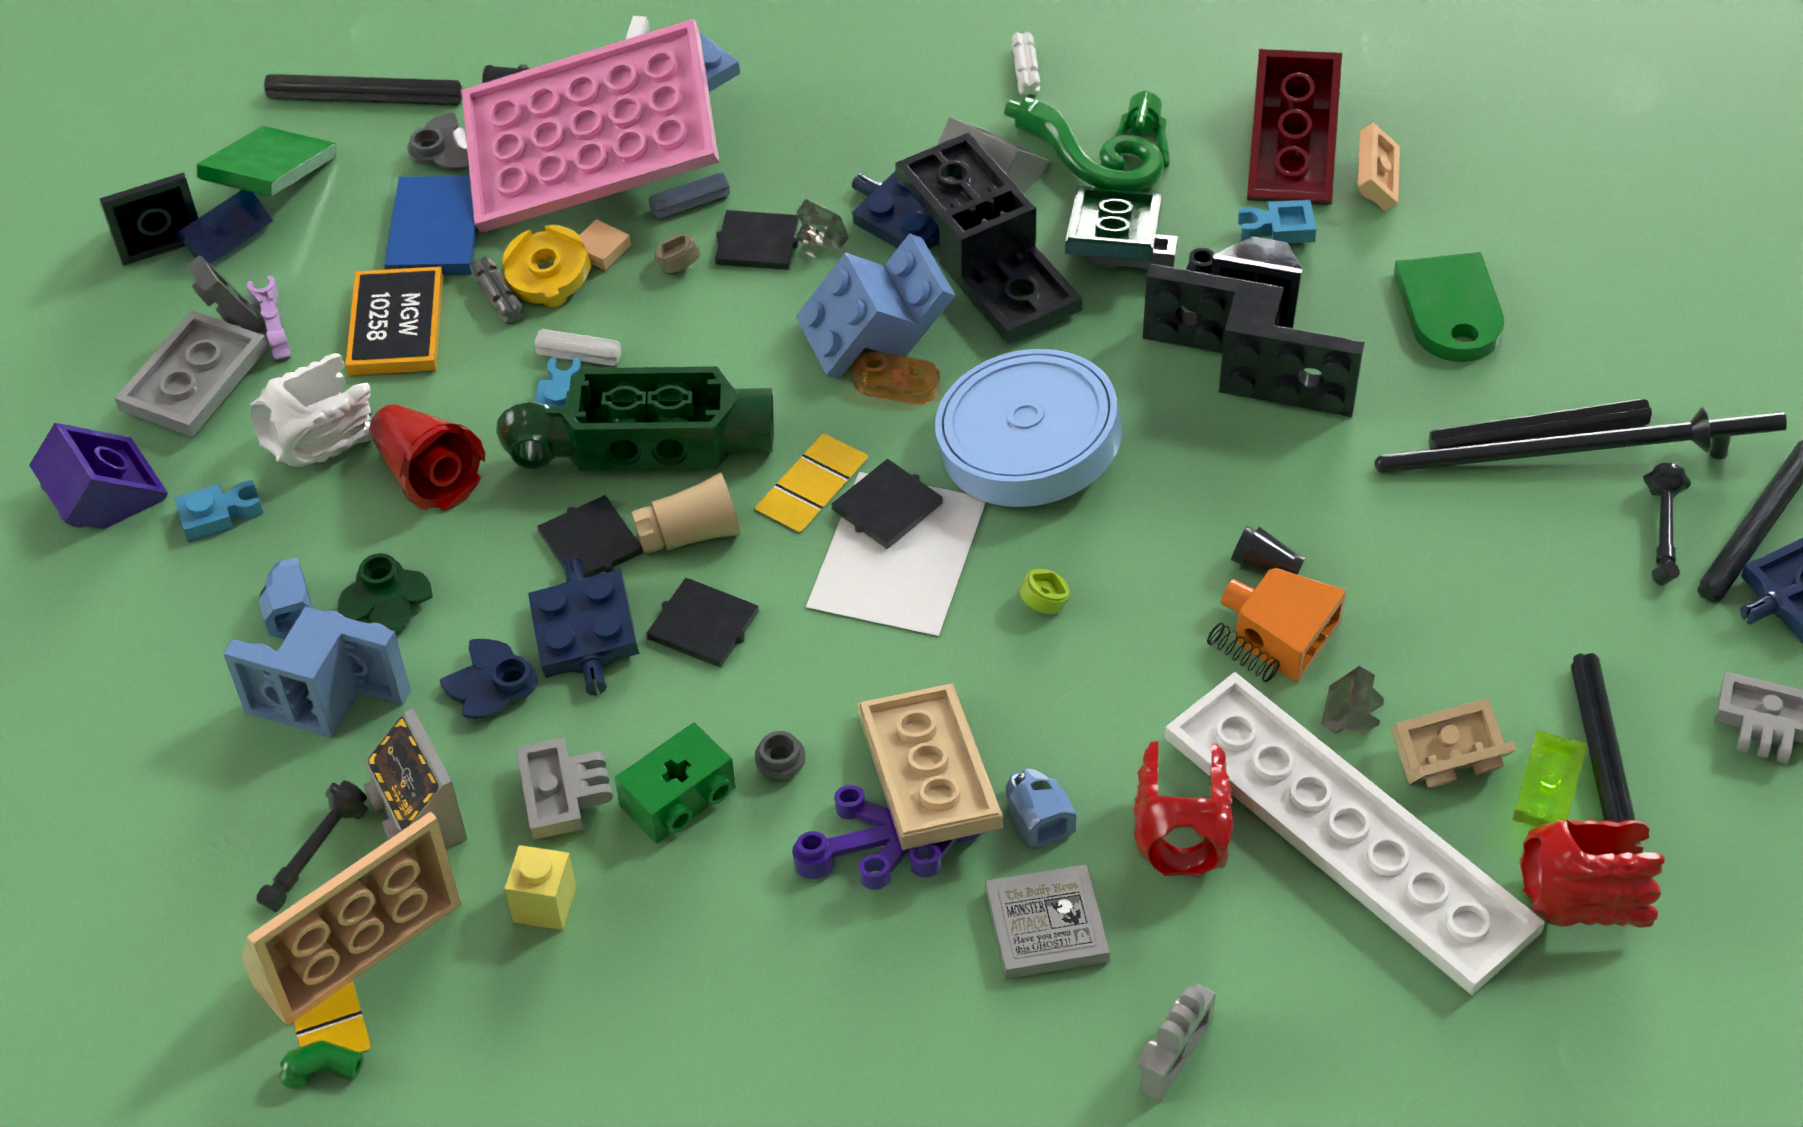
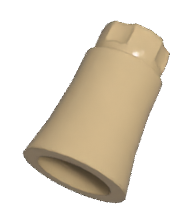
(687, 517)

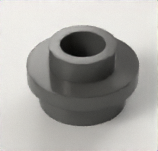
(776, 745)

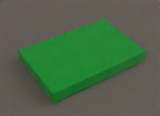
(266, 161)

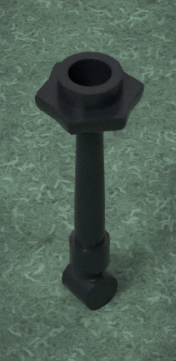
(1667, 482)
(345, 802)

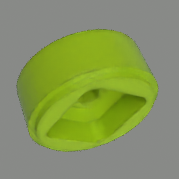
(1044, 591)

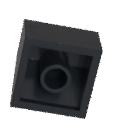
(148, 217)

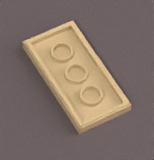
(929, 766)

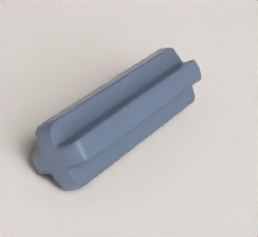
(689, 195)

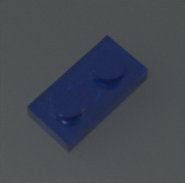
(225, 226)

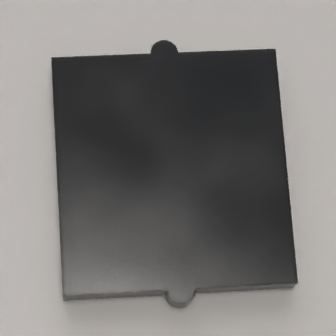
(757, 239)
(887, 503)
(593, 534)
(702, 622)

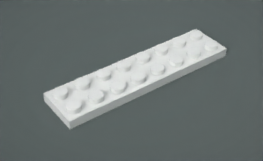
(1357, 834)

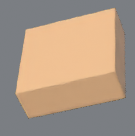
(604, 244)

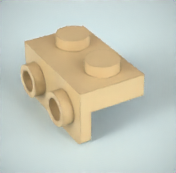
(1451, 741)

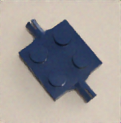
(892, 212)
(1779, 584)
(583, 624)

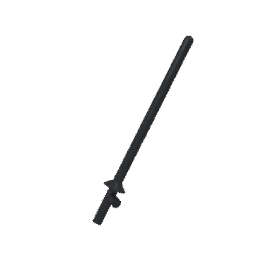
(1709, 435)

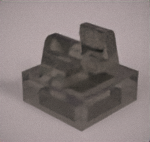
(820, 229)
(1350, 701)

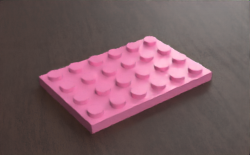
(588, 126)

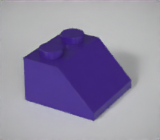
(95, 476)

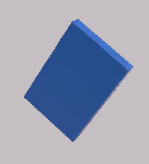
(432, 225)

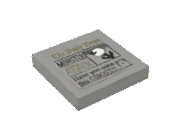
(1046, 921)

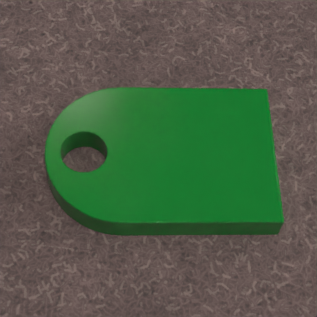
(1451, 299)

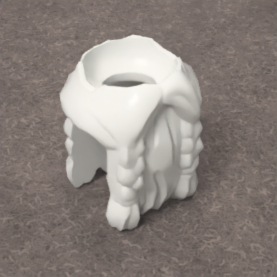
(307, 416)

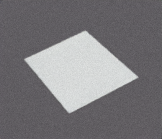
(907, 582)

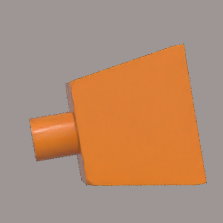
(1285, 618)

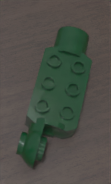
(642, 421)

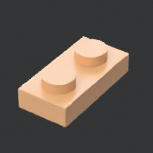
(1378, 167)

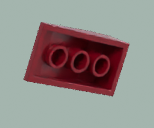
(1294, 126)

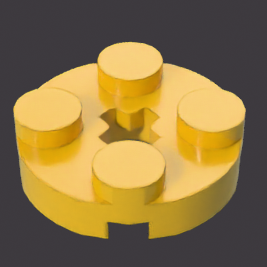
(551, 284)

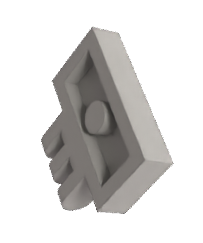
(1761, 713)
(560, 786)
(1176, 1040)

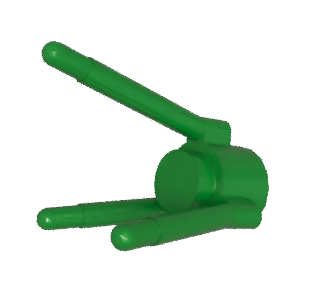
(1145, 117)

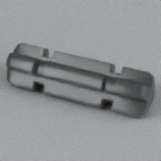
(497, 290)

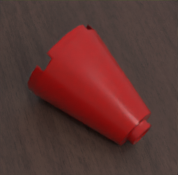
(428, 455)

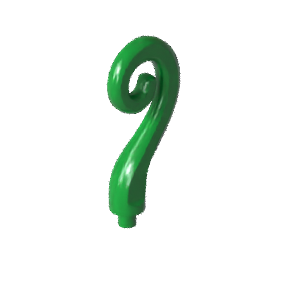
(1051, 126)

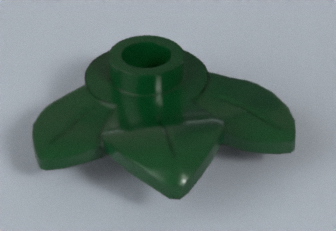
(384, 593)

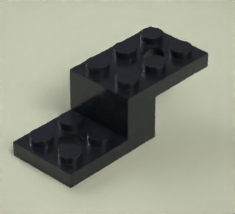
(988, 237)
(1257, 353)

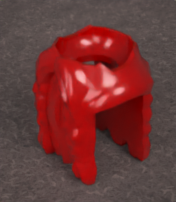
(1161, 814)
(1591, 873)

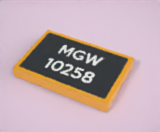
(395, 321)

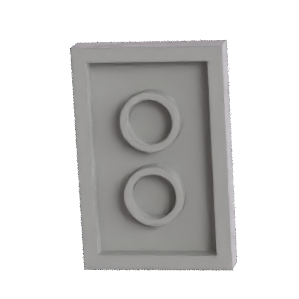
(191, 373)

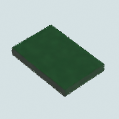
(1113, 223)

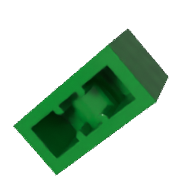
(675, 782)

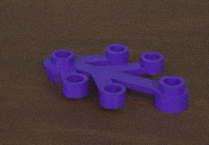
(816, 854)

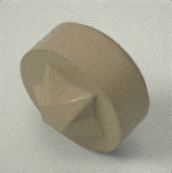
(677, 253)

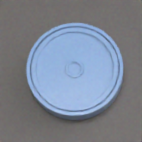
(1028, 427)

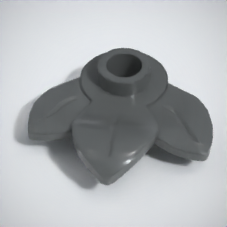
(440, 144)

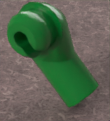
(317, 1056)

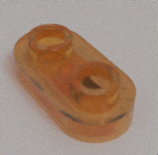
(896, 377)

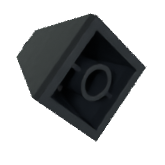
(1265, 263)

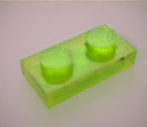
(1549, 779)

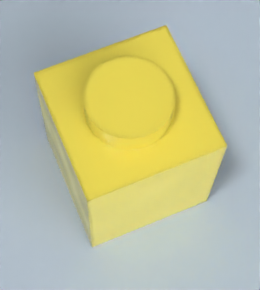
(540, 887)

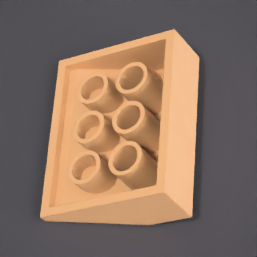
(352, 921)

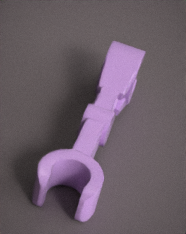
(266, 301)

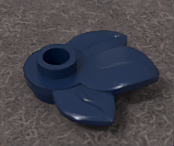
(487, 683)

